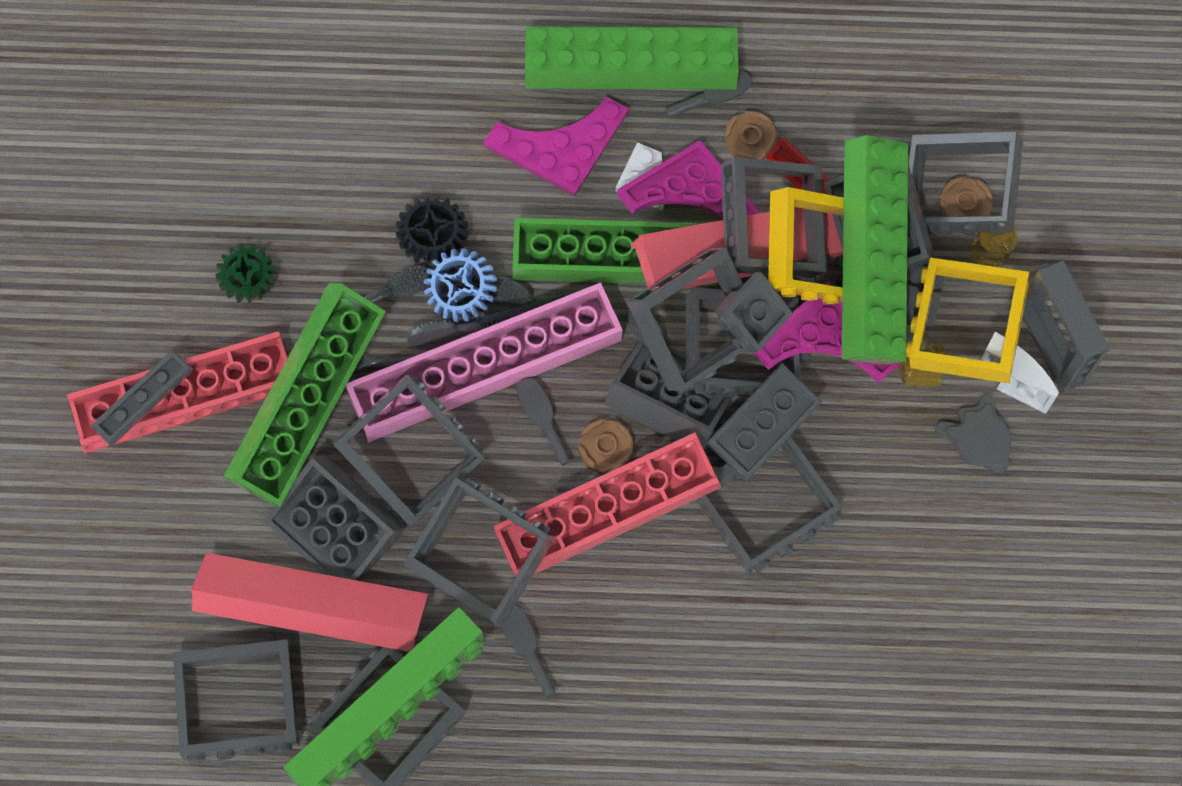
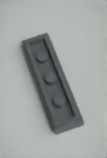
(141, 398)

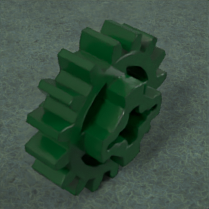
(256, 272)

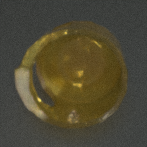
(996, 245)
(920, 378)

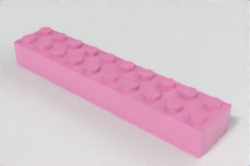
(490, 359)

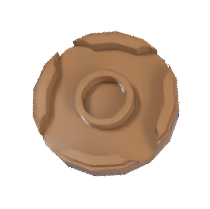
(750, 135)
(965, 198)
(605, 446)

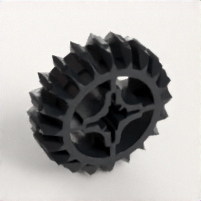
(455, 226)

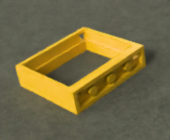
(781, 242)
(963, 366)

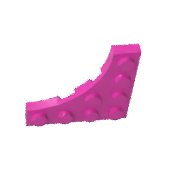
(563, 154)
(686, 178)
(814, 329)

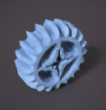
(456, 294)

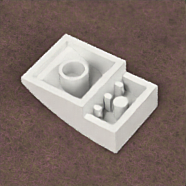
(1028, 379)

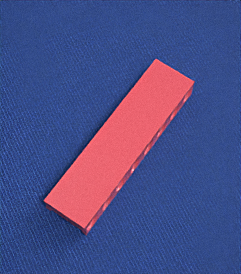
(670, 249)
(217, 384)
(613, 503)
(308, 602)

